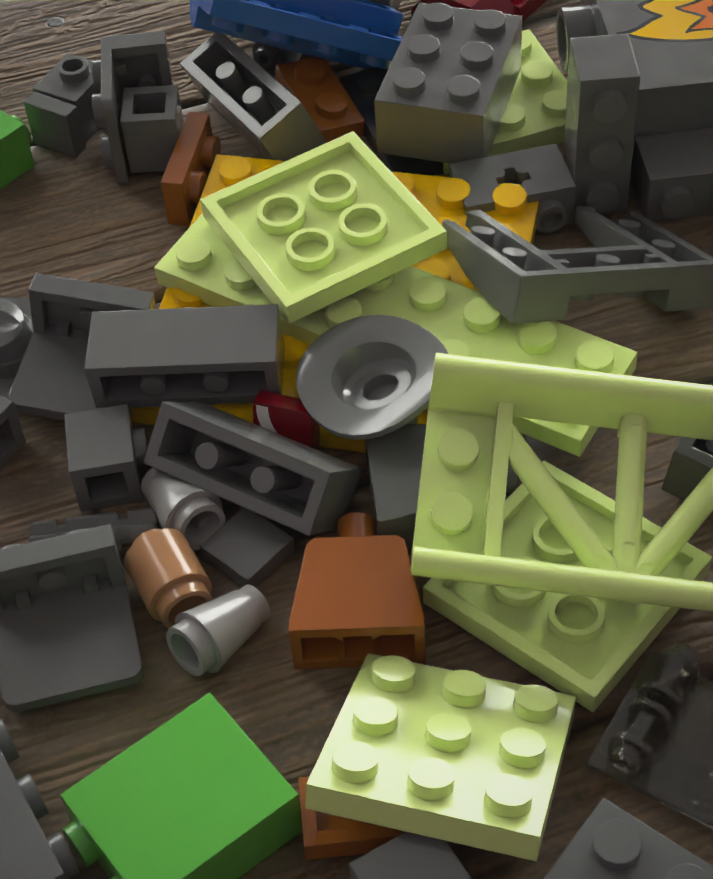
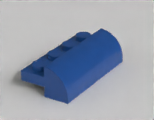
(335, 30)

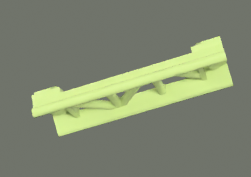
(467, 470)

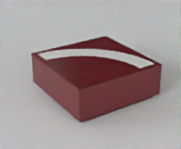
(286, 417)

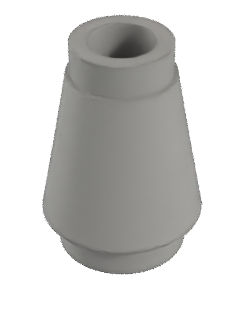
(183, 506)
(215, 630)

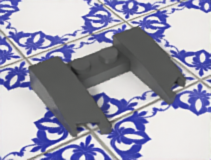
(625, 260)

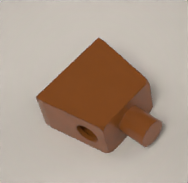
(355, 599)

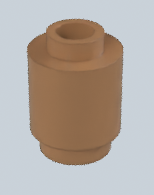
(167, 574)

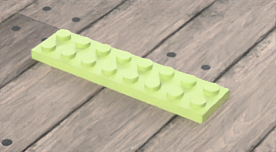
(448, 310)

